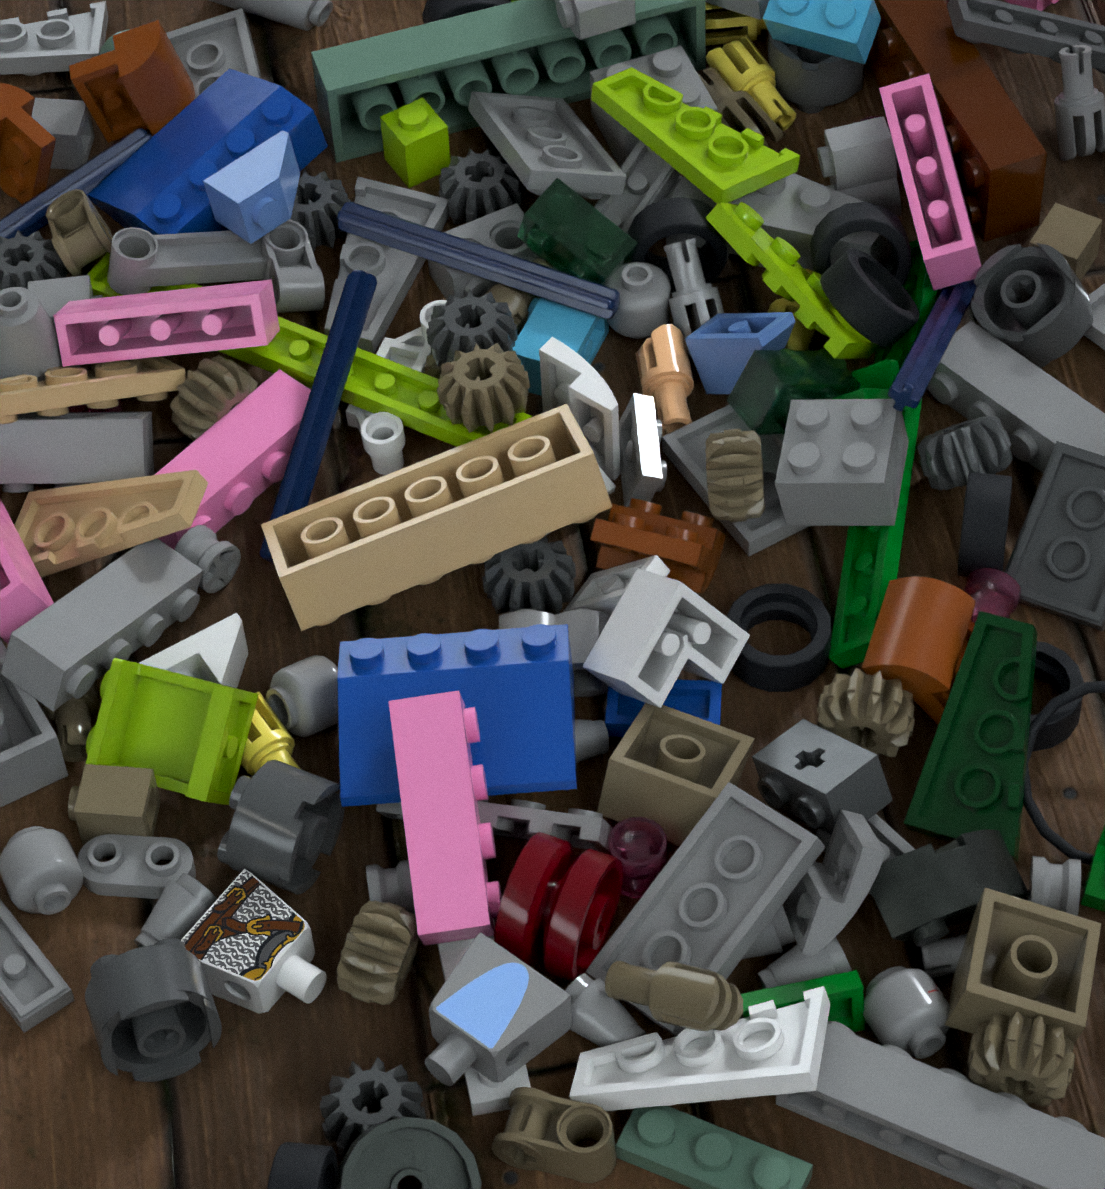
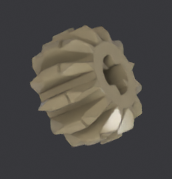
(483, 387)
(209, 395)
(735, 475)
(868, 711)
(378, 952)
(1022, 1058)

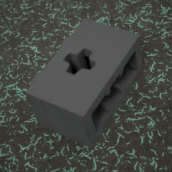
(819, 774)

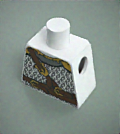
(255, 947)

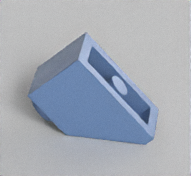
(256, 189)
(728, 341)

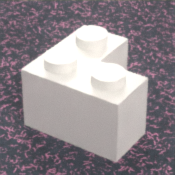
(659, 633)

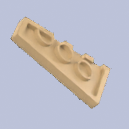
(98, 388)
(102, 518)

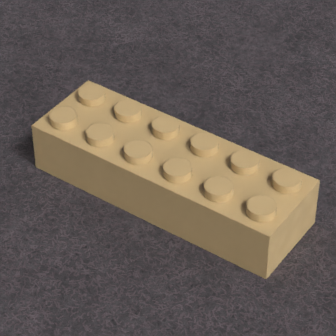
(436, 517)

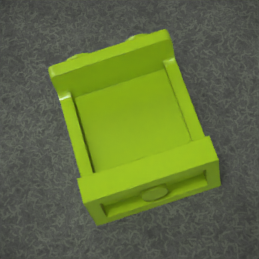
(175, 725)

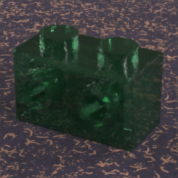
(575, 235)
(783, 375)

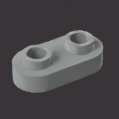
(134, 865)

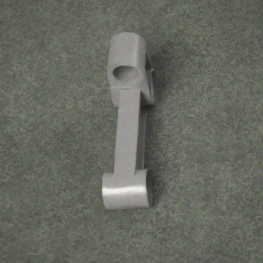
(283, 255)

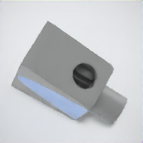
(494, 1015)

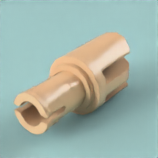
(666, 375)

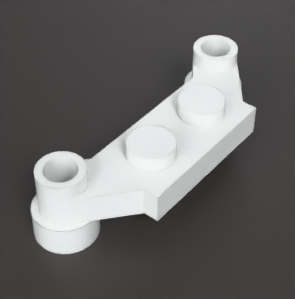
(384, 432)

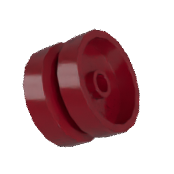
(558, 905)

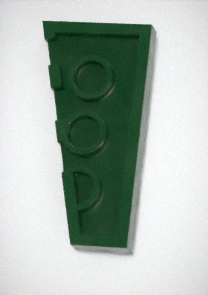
(981, 742)

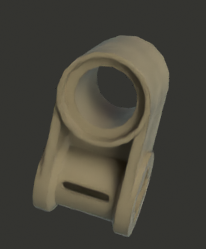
(77, 230)
(544, 1136)

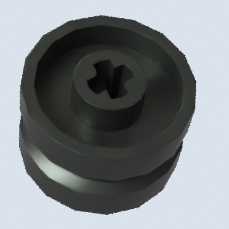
(408, 1148)

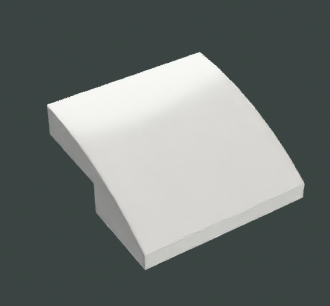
(574, 382)

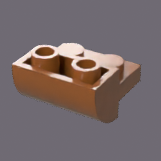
(135, 83)
(24, 146)
(639, 531)
(921, 639)

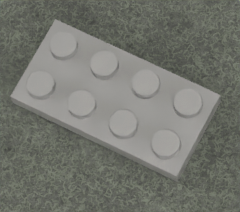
(546, 142)
(714, 892)

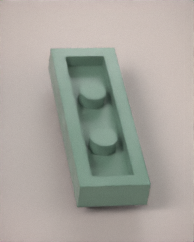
(705, 1154)

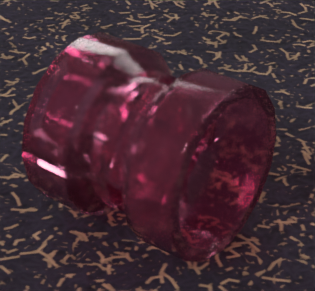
(993, 592)
(643, 853)

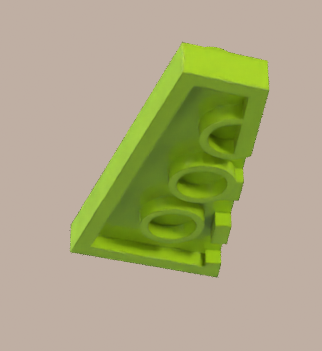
(692, 138)
(786, 277)

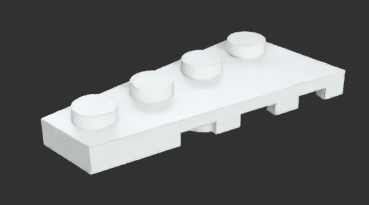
(755, 1057)

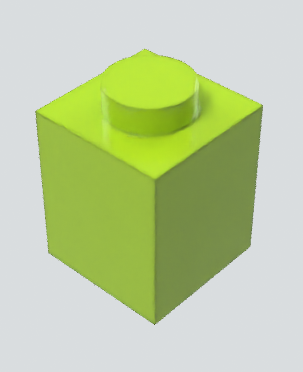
(415, 142)

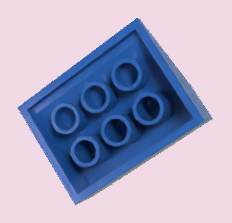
(163, 180)
(511, 676)

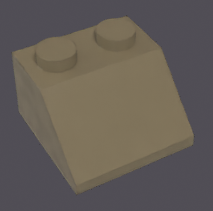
(671, 769)
(1024, 962)

